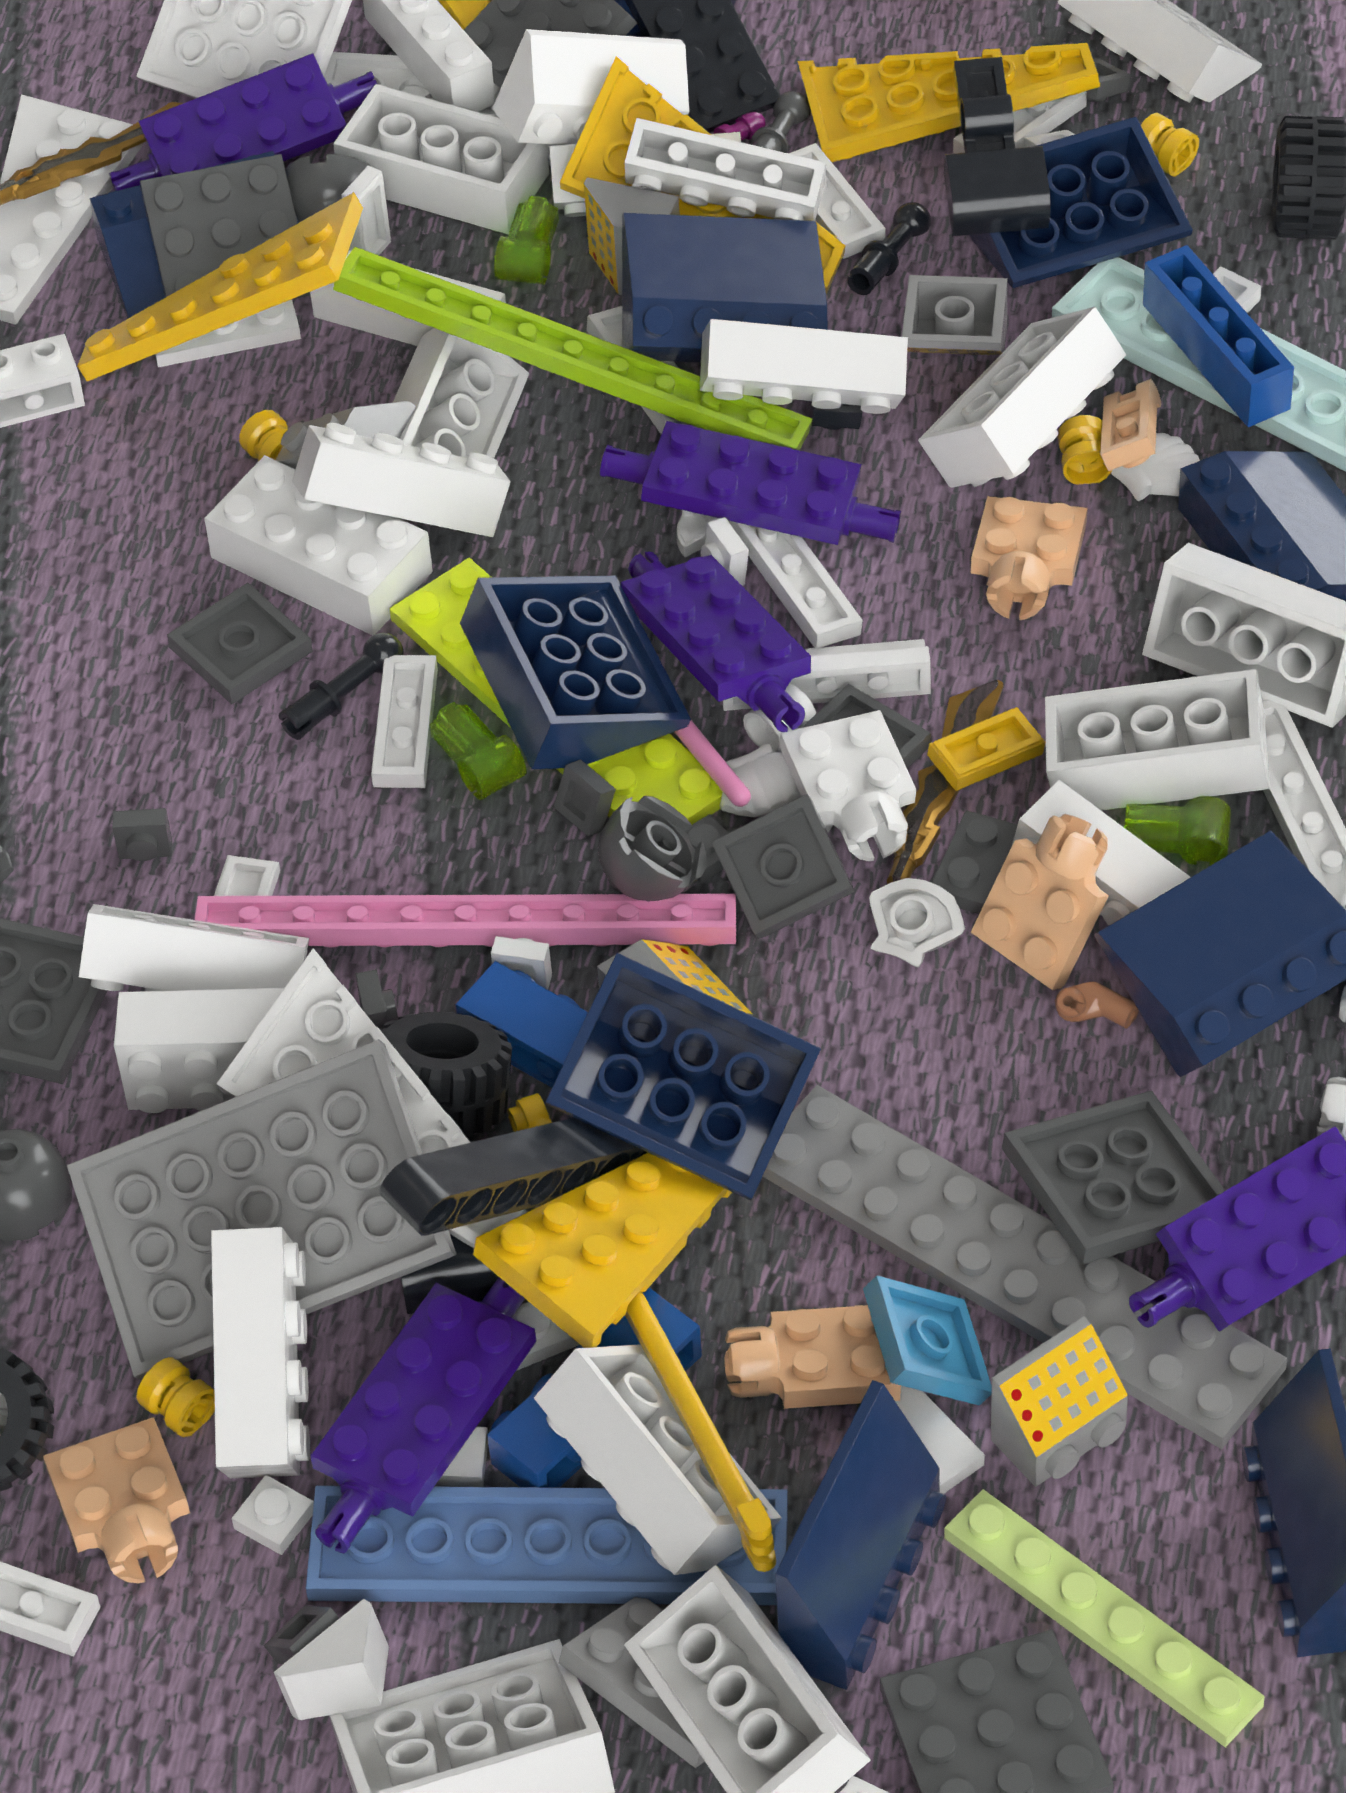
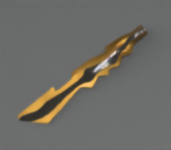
(70, 163)
(935, 792)

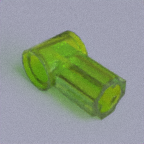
(527, 249)
(481, 757)
(1194, 831)

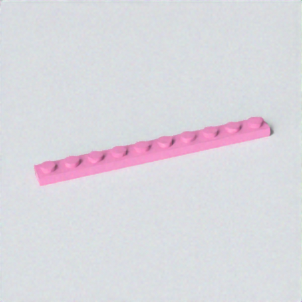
(479, 918)

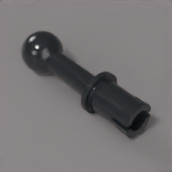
(881, 257)
(324, 698)

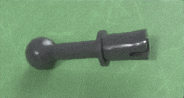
(788, 110)

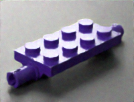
(273, 111)
(752, 484)
(719, 633)
(1255, 1237)
(420, 1406)

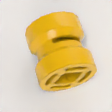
(1172, 146)
(263, 434)
(1080, 446)
(176, 1396)

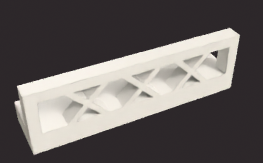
(873, 668)

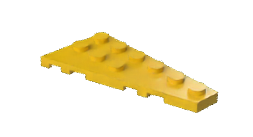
(916, 94)
(607, 137)
(243, 285)
(600, 1243)

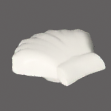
(1160, 471)
(766, 778)
(914, 919)

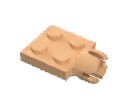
(1026, 551)
(1046, 900)
(808, 1358)
(121, 1497)

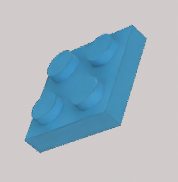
(927, 1340)

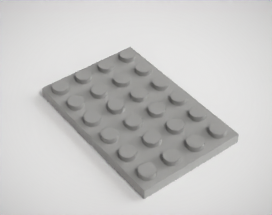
(279, 1156)

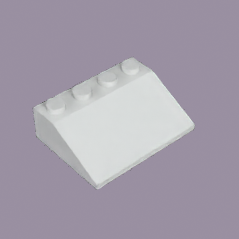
(480, 1730)

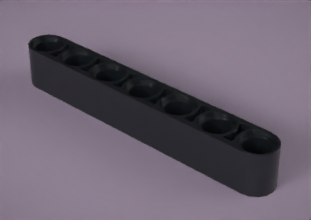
(501, 1174)

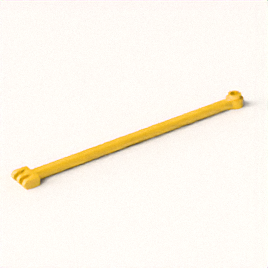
(745, 1510)

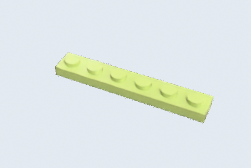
(1104, 1618)

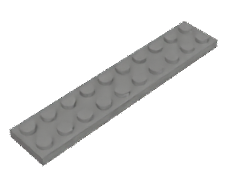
(1016, 1263)

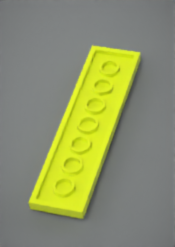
(652, 769)

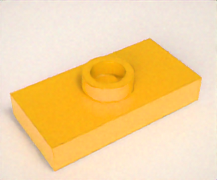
(986, 748)

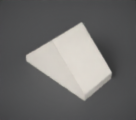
(338, 1668)

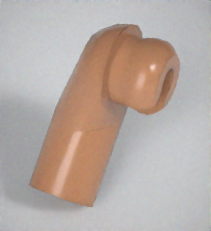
(1094, 1001)

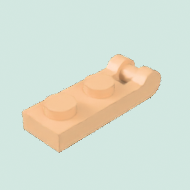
(1129, 426)

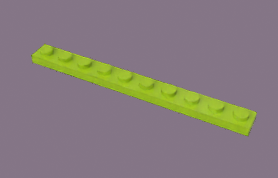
(563, 350)

